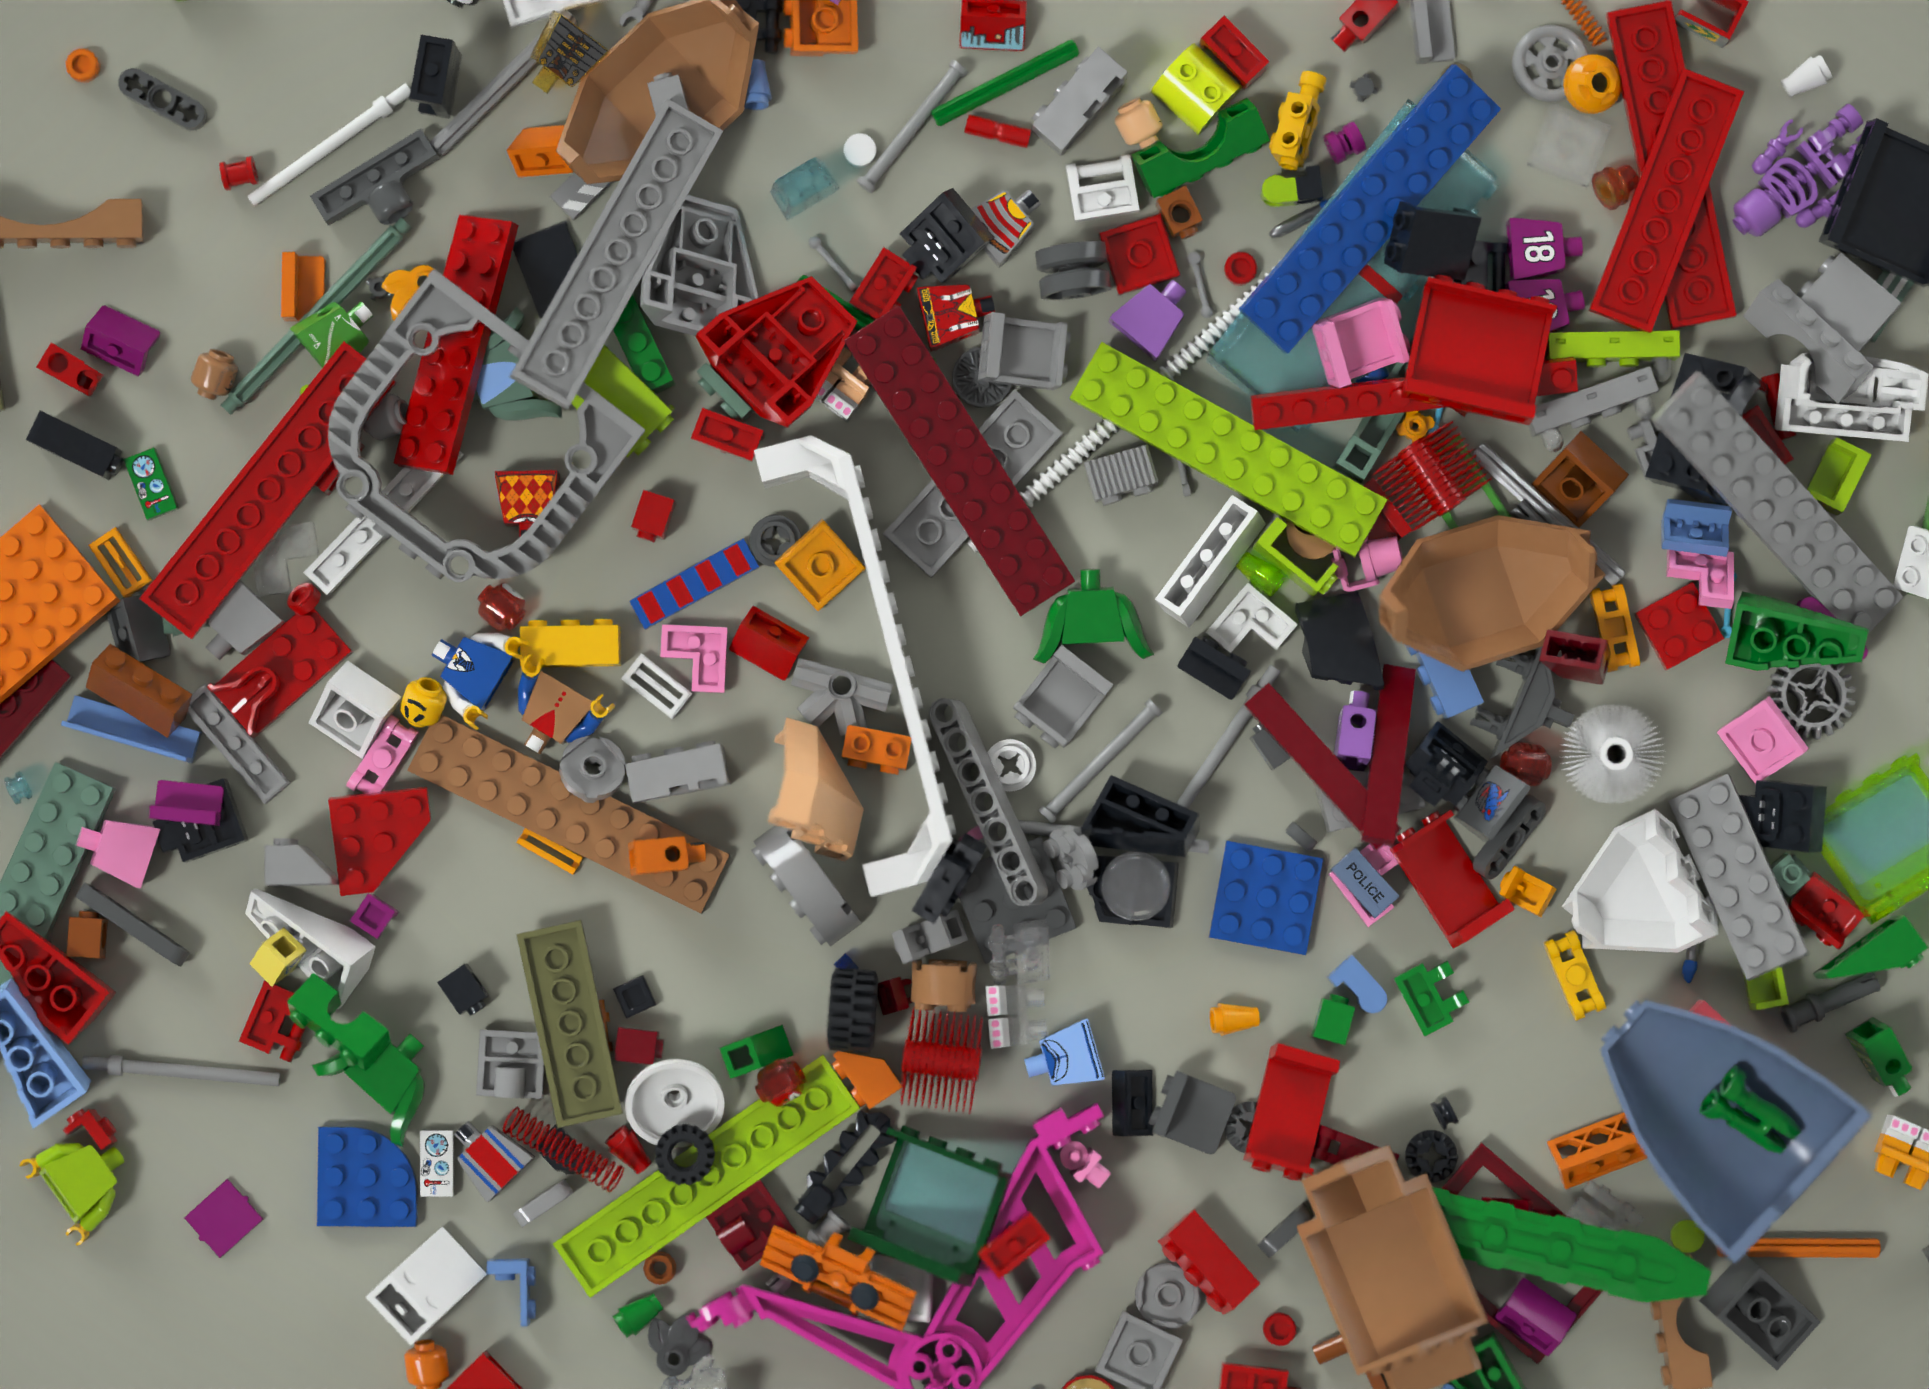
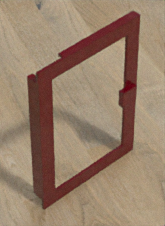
(1485, 1157)

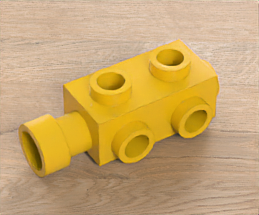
(1293, 117)

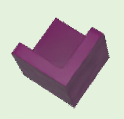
(373, 915)

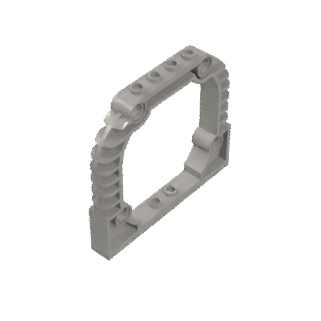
(445, 310)

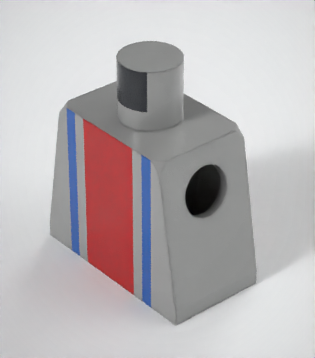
(491, 1158)

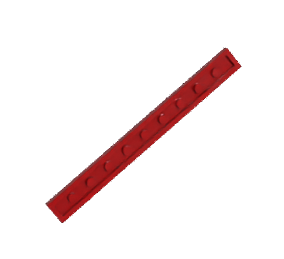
(1374, 398)

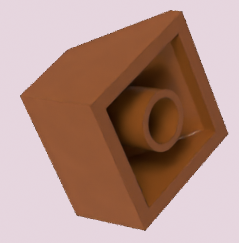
(1580, 479)

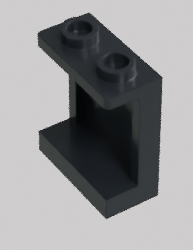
(435, 76)
(1432, 241)

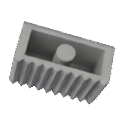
(1121, 474)

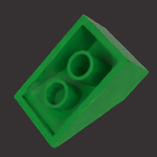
(1886, 947)

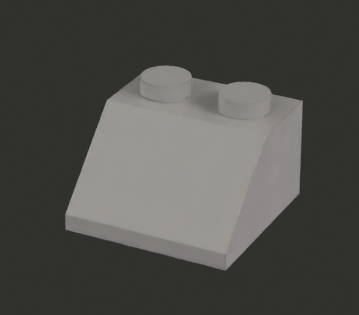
(295, 865)

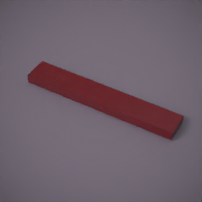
(1310, 755)
(1388, 755)

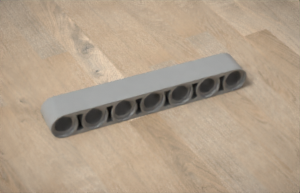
(1001, 810)

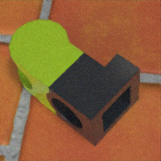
(1283, 191)

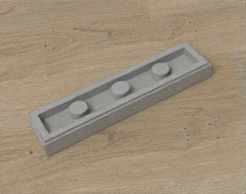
(236, 745)

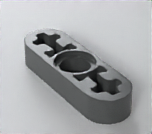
(146, 80)
(1511, 836)

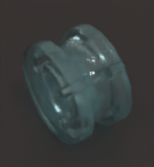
(18, 787)

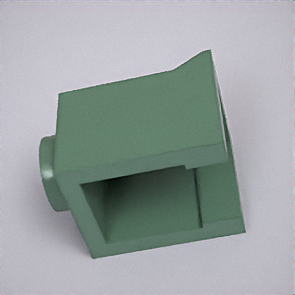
(1790, 873)

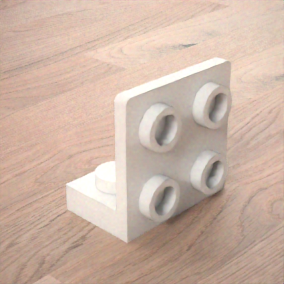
(1913, 566)

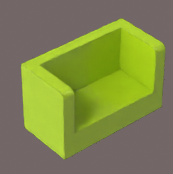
(1838, 475)
(1766, 990)

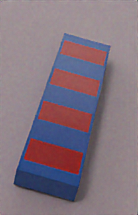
(694, 584)

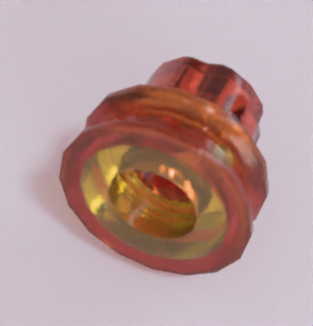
(1614, 185)

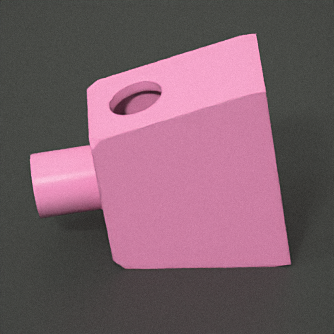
(121, 849)

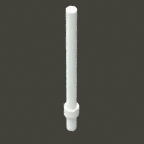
(381, 107)

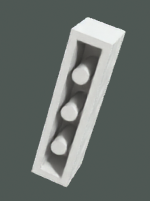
(1210, 561)

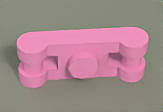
(383, 757)

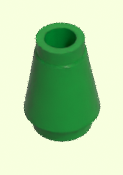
(637, 1315)

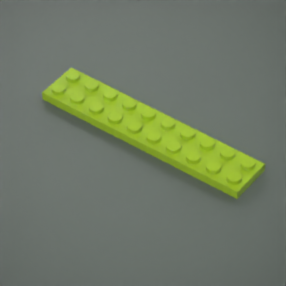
(1228, 449)
(744, 1153)

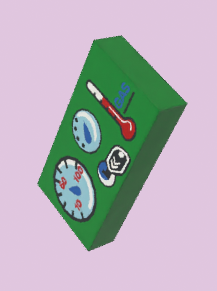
(151, 484)

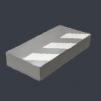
(576, 195)

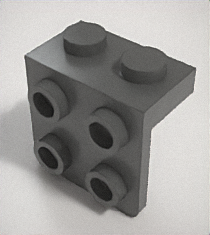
(1193, 1112)

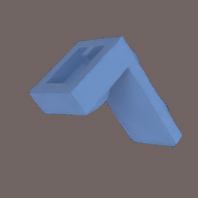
(505, 1270)

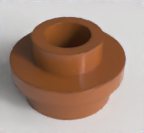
(654, 1277)

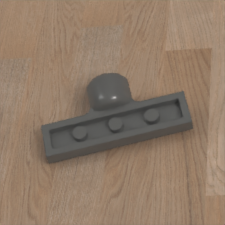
(378, 182)

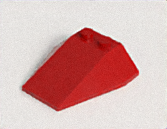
(779, 348)

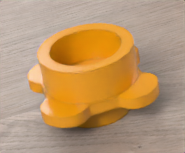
(1405, 427)

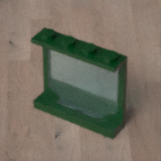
(934, 1207)

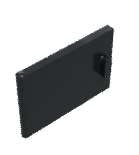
(545, 262)

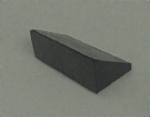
(1132, 1102)

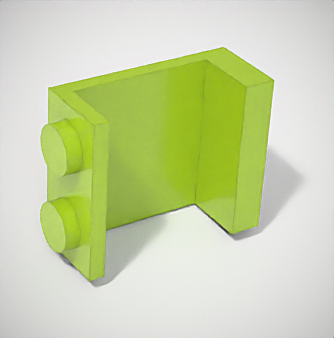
(1264, 548)

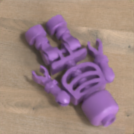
(1761, 208)

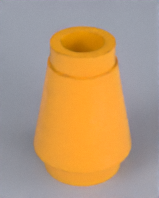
(1233, 1018)

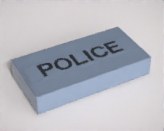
(1364, 882)

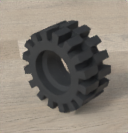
(679, 1174)

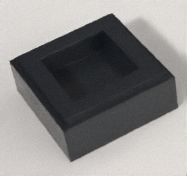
(634, 996)

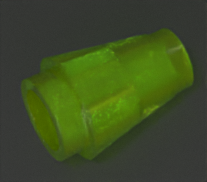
(1261, 574)

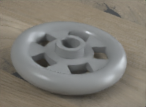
(1523, 58)

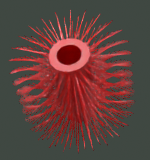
(1431, 476)
(941, 1060)

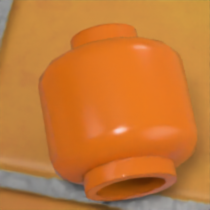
(426, 1365)

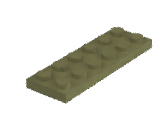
(569, 1023)

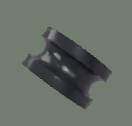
(1444, 1113)

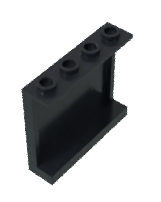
(1884, 204)

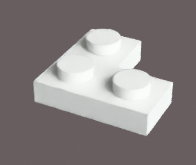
(1250, 612)

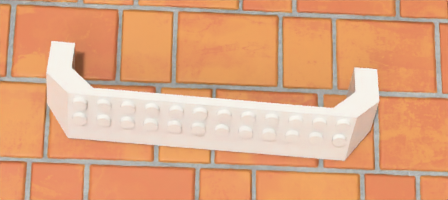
(835, 470)

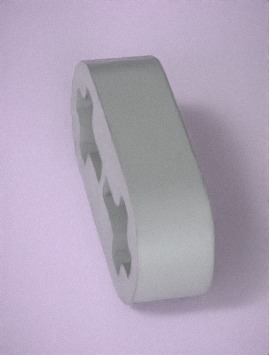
(543, 1203)

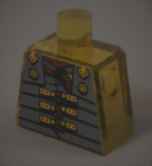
(564, 53)

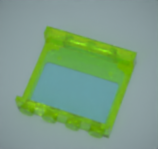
(1881, 839)

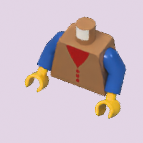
(555, 708)

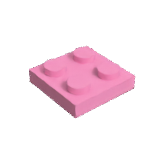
(1762, 740)

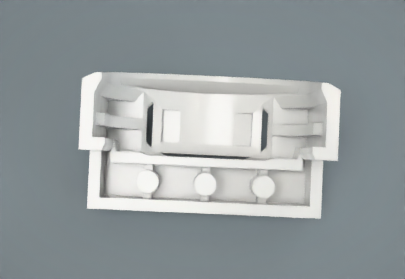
(1887, 418)

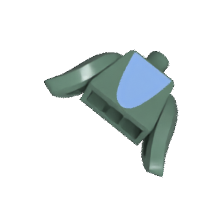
(499, 392)

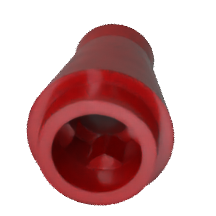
(627, 1148)

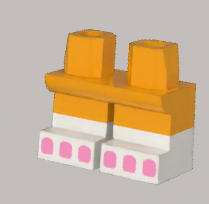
(1905, 1144)

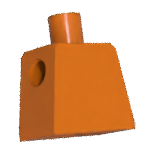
(649, 855)

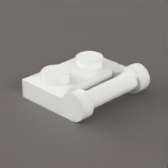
(1105, 198)

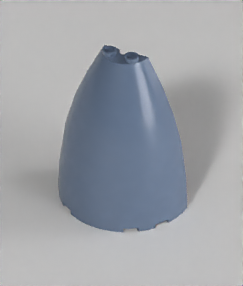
(1729, 1185)

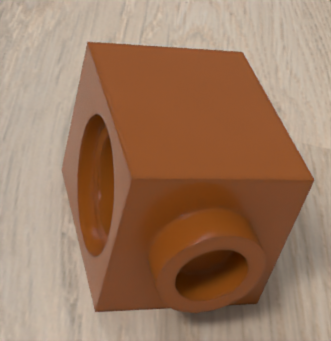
(1179, 199)
(87, 935)

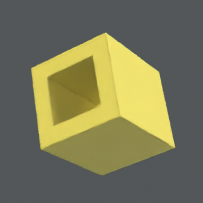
(278, 957)

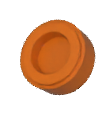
(82, 65)

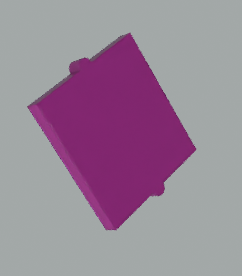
(223, 1218)

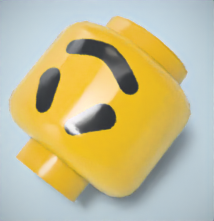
(423, 702)

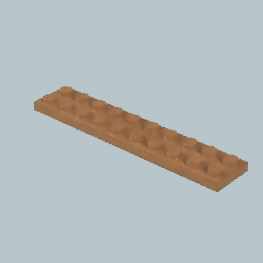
(539, 801)

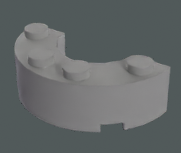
(807, 884)

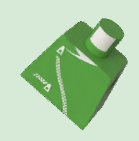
(329, 327)

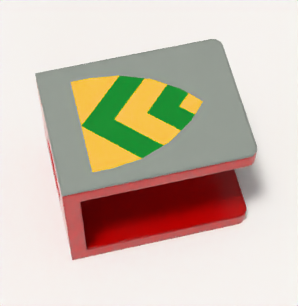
(1709, 31)

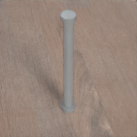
(912, 126)
(1100, 761)

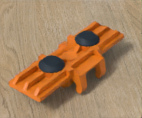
(841, 1270)

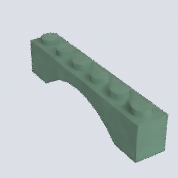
(1369, 437)

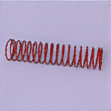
(559, 1151)

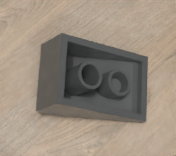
(1760, 1311)

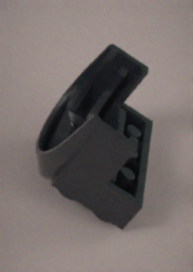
(1667, 463)

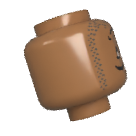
(214, 374)

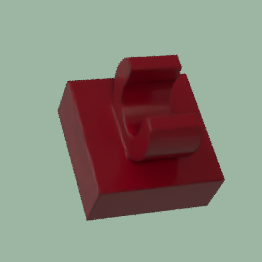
(893, 996)

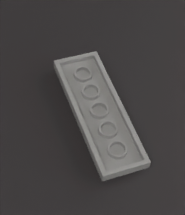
(928, 527)
(1738, 877)

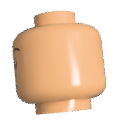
(1138, 122)

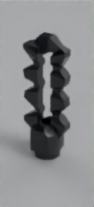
(818, 1197)

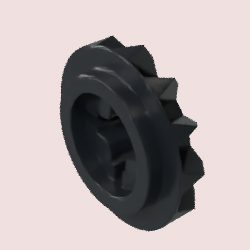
(1421, 1144)

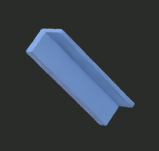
(121, 727)

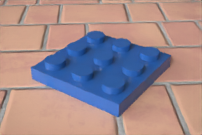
(1266, 897)

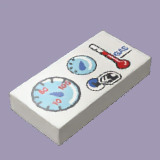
(436, 1163)

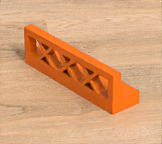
(1593, 1159)

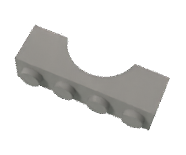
(1837, 364)

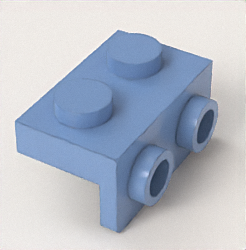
(1696, 527)

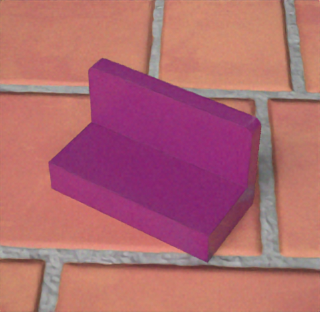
(119, 340)
(187, 802)
(1535, 1317)

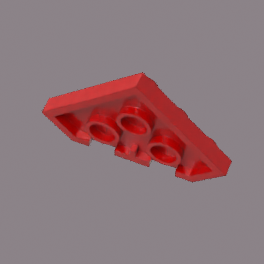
(374, 834)

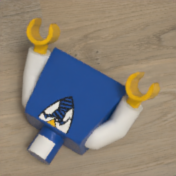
(476, 670)

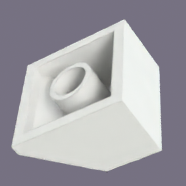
(354, 709)

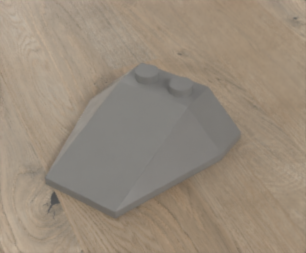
(698, 268)

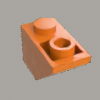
(869, 1076)

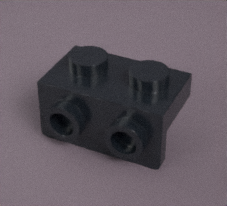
(1214, 668)

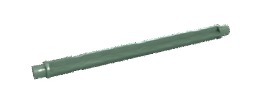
(337, 294)

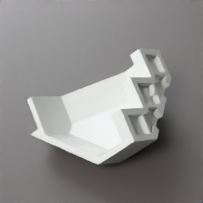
(1642, 892)

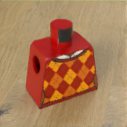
(525, 495)

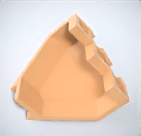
(815, 794)

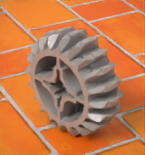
(1825, 702)

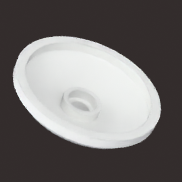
(654, 1110)

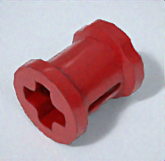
(238, 173)

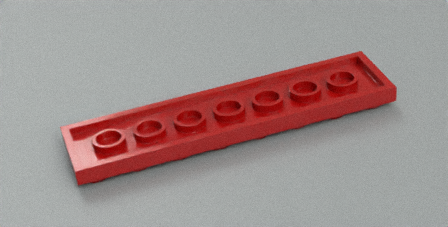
(1666, 201)
(451, 374)

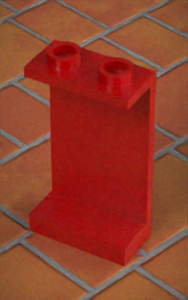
(1447, 880)
(1289, 1111)

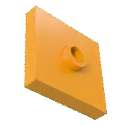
(819, 565)

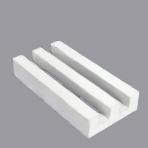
(679, 703)

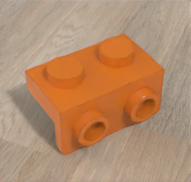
(876, 748)

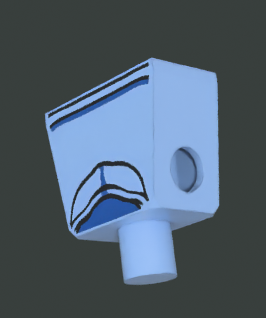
(1067, 1056)

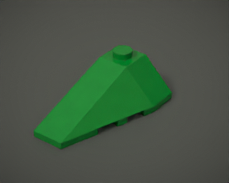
(1782, 634)

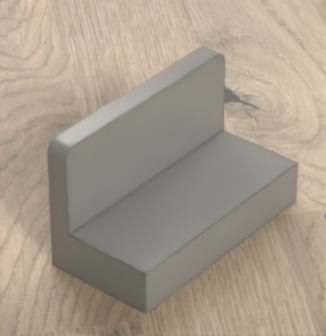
(1432, 31)

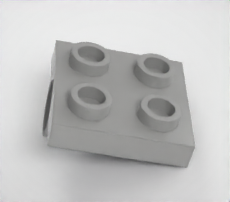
(510, 1065)

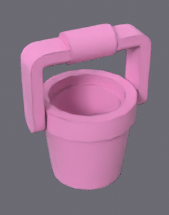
(1377, 559)

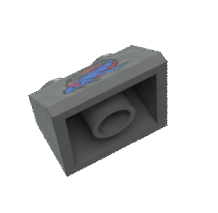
(1490, 802)

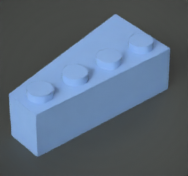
(36, 1058)

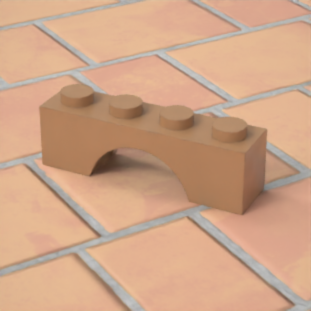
(1683, 1365)

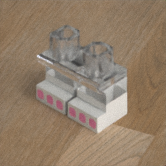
(1014, 1000)

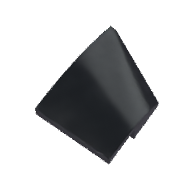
(1339, 640)
(1164, 918)

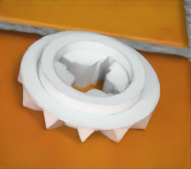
(1026, 763)

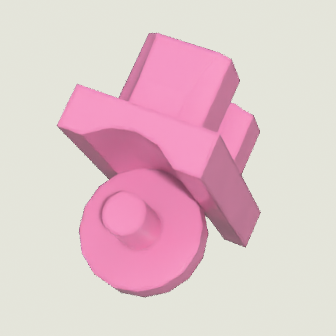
(1083, 1163)

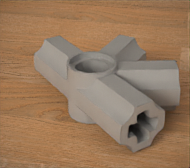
(826, 700)

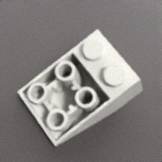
(426, 1285)

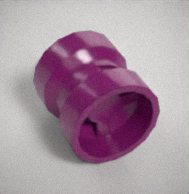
(1344, 142)

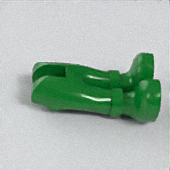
(1733, 1088)

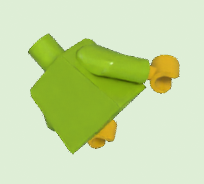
(79, 1181)

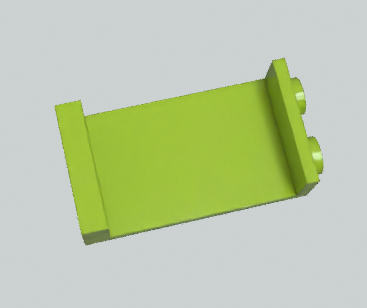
(629, 394)

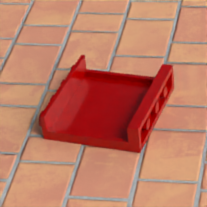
(1478, 349)

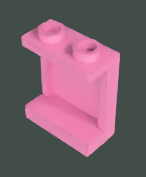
(1360, 340)

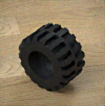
(852, 1010)

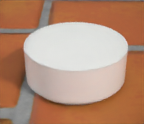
(859, 150)

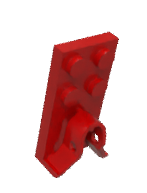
(280, 671)

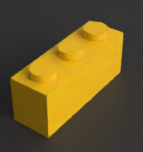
(572, 643)

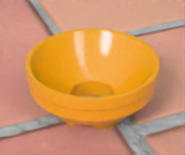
(1579, 86)

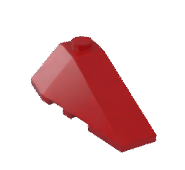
(55, 985)

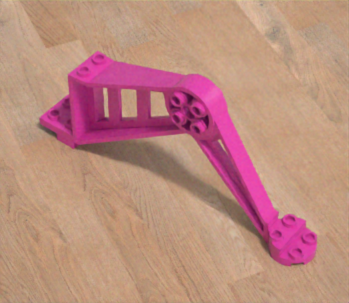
(787, 1311)

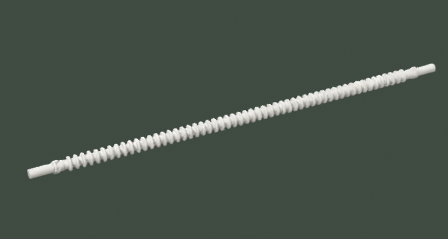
(1103, 430)

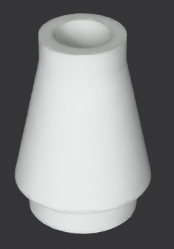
(1807, 76)

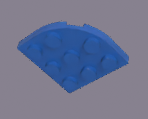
(363, 1180)

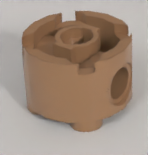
(943, 983)

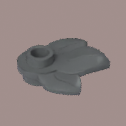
(676, 1339)

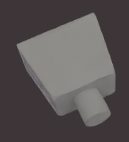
(242, 622)

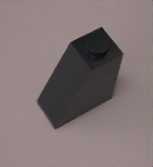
(75, 445)

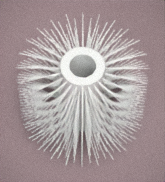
(1625, 762)

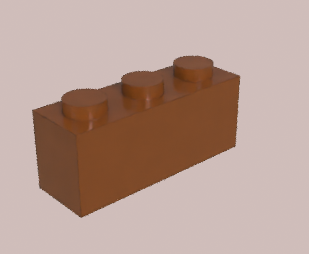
(138, 690)

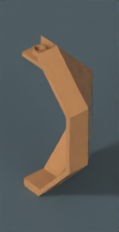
(612, 110)
(1488, 589)

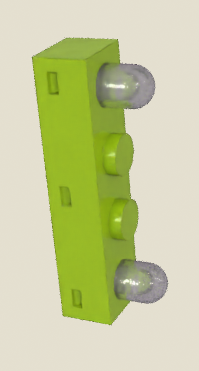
(1618, 346)

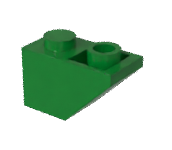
(756, 1051)

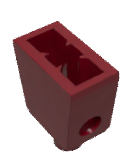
(1581, 659)

